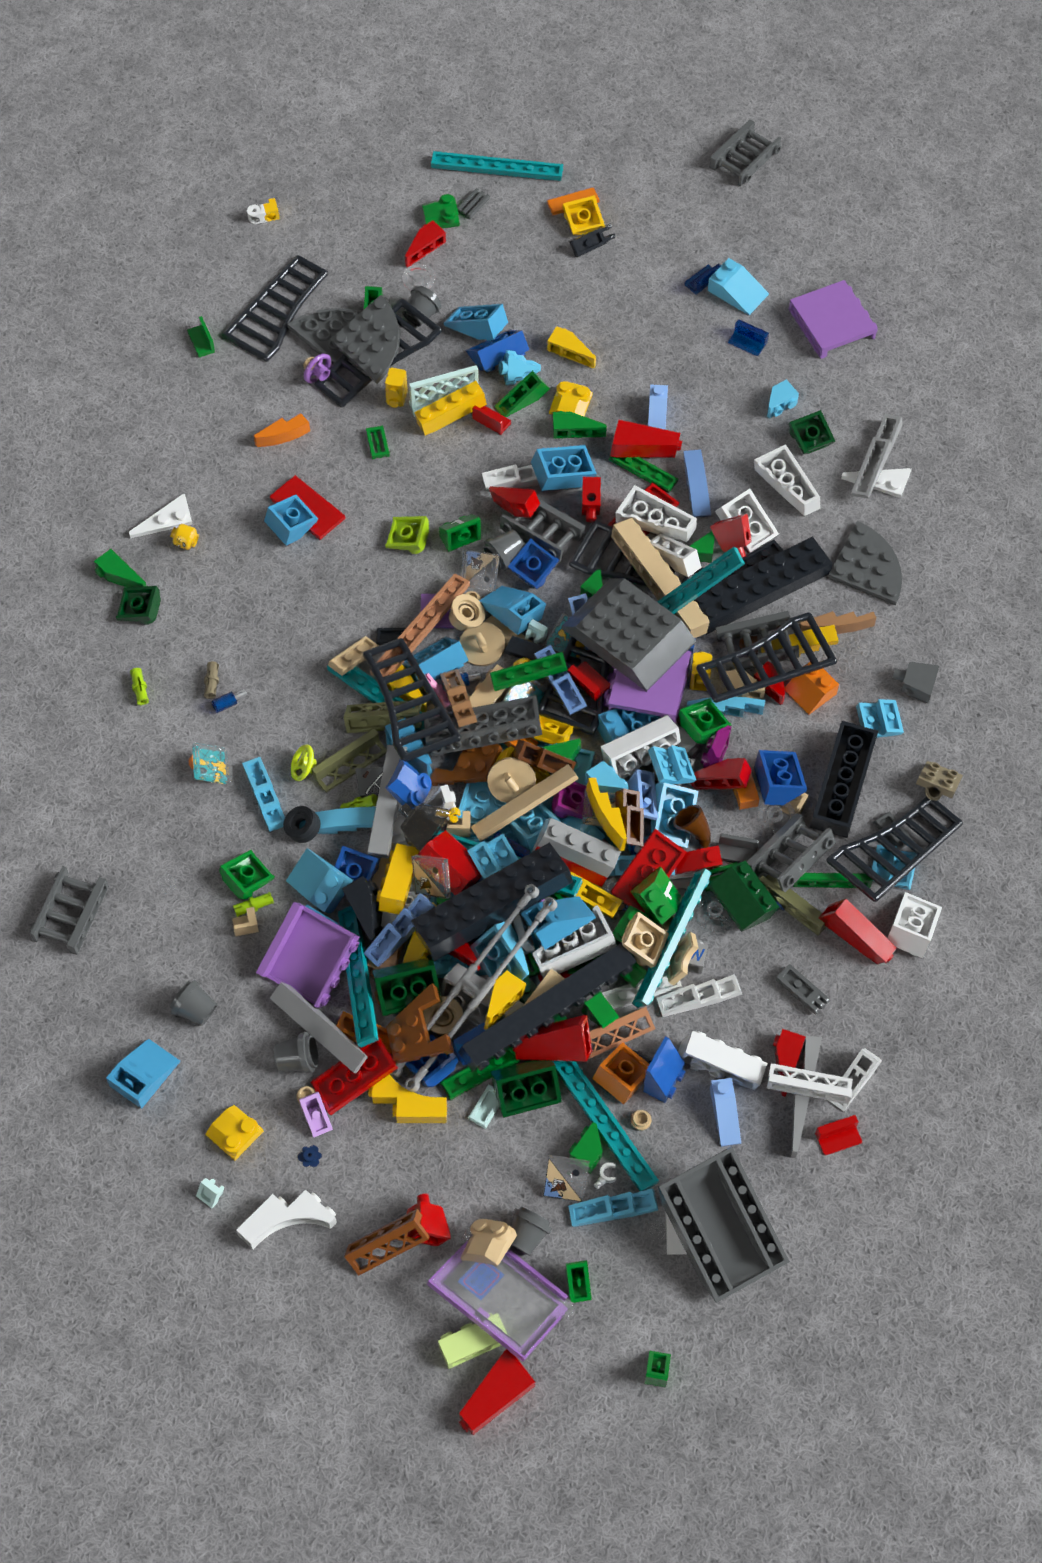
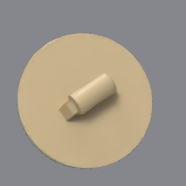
(483, 644)
(510, 779)

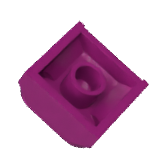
(717, 747)
(569, 801)

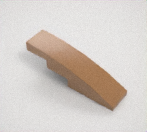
(843, 623)
(458, 697)

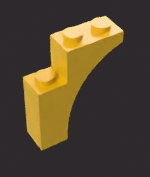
(407, 1105)

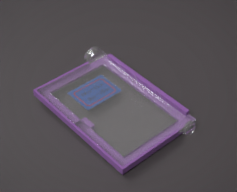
(504, 1300)

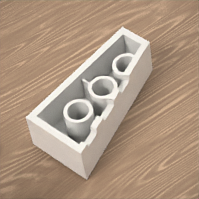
(788, 479)
(656, 515)
(632, 749)
(578, 947)
(722, 1060)

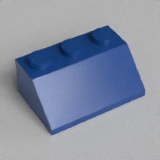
(490, 353)
(779, 776)

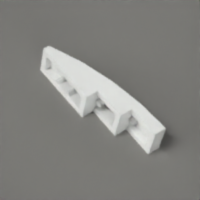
(511, 477)
(699, 996)

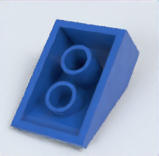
(664, 1072)

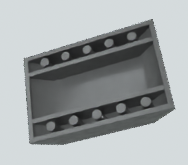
(630, 632)
(722, 1225)

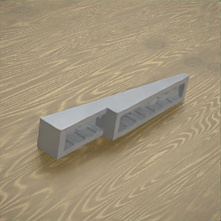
(877, 455)
(386, 810)
(318, 1026)
(800, 1102)

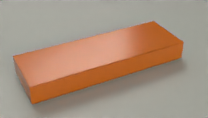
(555, 205)

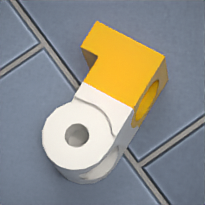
(263, 212)

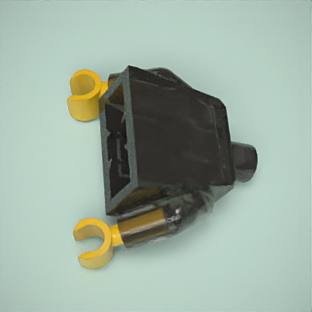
(424, 823)

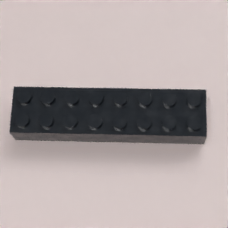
(764, 583)
(490, 901)

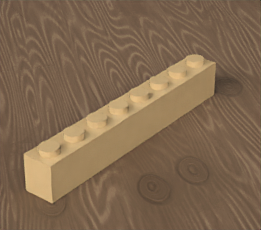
(655, 572)

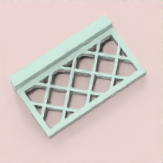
(436, 392)

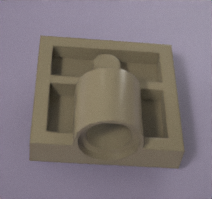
(942, 778)

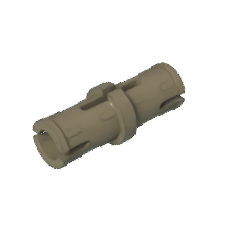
(211, 680)

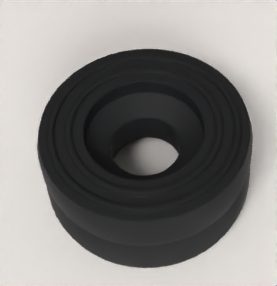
(310, 828)

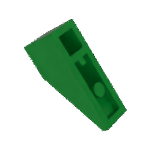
(522, 395)
(576, 426)
(117, 571)

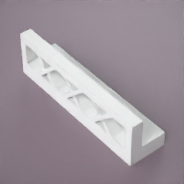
(808, 1086)

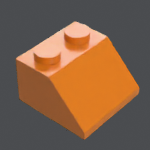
(812, 689)
(621, 1073)

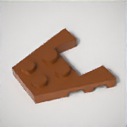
(471, 766)
(409, 1032)

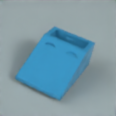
(514, 607)
(620, 722)
(422, 763)
(562, 922)
(142, 1072)

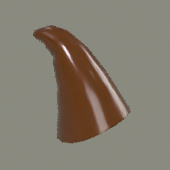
(693, 821)

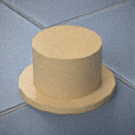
(466, 612)
(447, 1019)

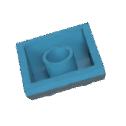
(290, 519)

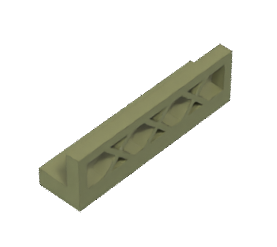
(366, 719)
(345, 755)
(795, 905)

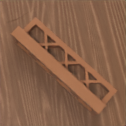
(622, 1021)

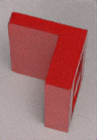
(490, 419)
(589, 680)
(838, 1135)

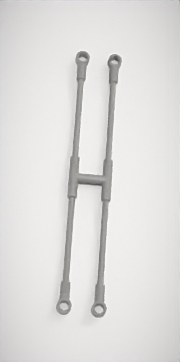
(480, 992)

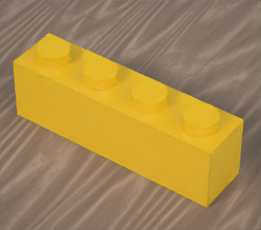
(450, 408)
(398, 879)

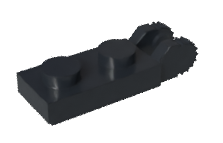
(591, 240)

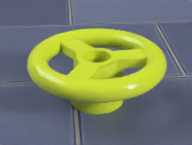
(304, 763)

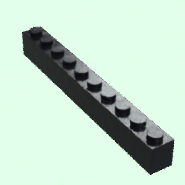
(546, 1008)

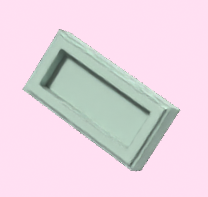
(485, 1107)

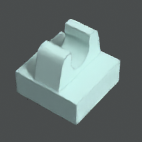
(536, 631)
(209, 1192)

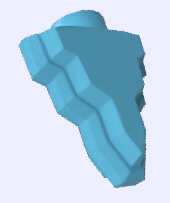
(516, 367)

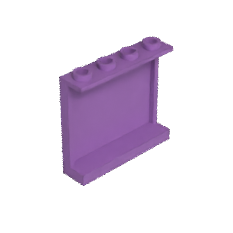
(832, 317)
(660, 700)
(309, 954)

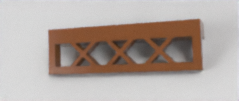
(385, 1235)

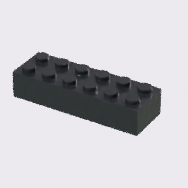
(844, 779)

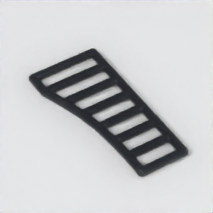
(268, 291)
(365, 380)
(609, 572)
(764, 642)
(548, 696)
(398, 742)
(879, 837)

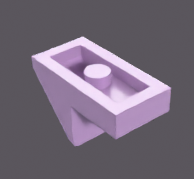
(315, 1114)

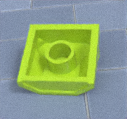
(408, 533)

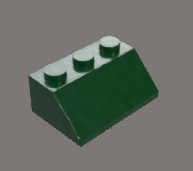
(743, 896)
(403, 983)
(526, 1087)

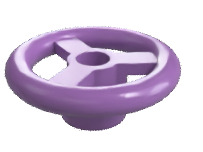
(319, 370)

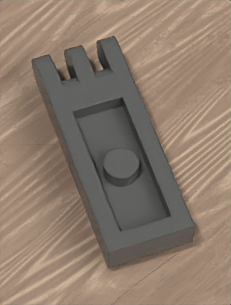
(802, 989)

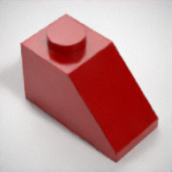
(776, 690)

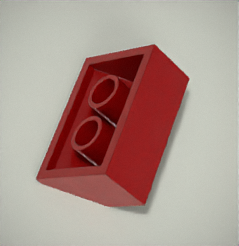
(461, 867)

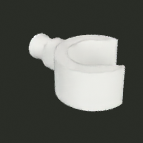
(603, 1179)

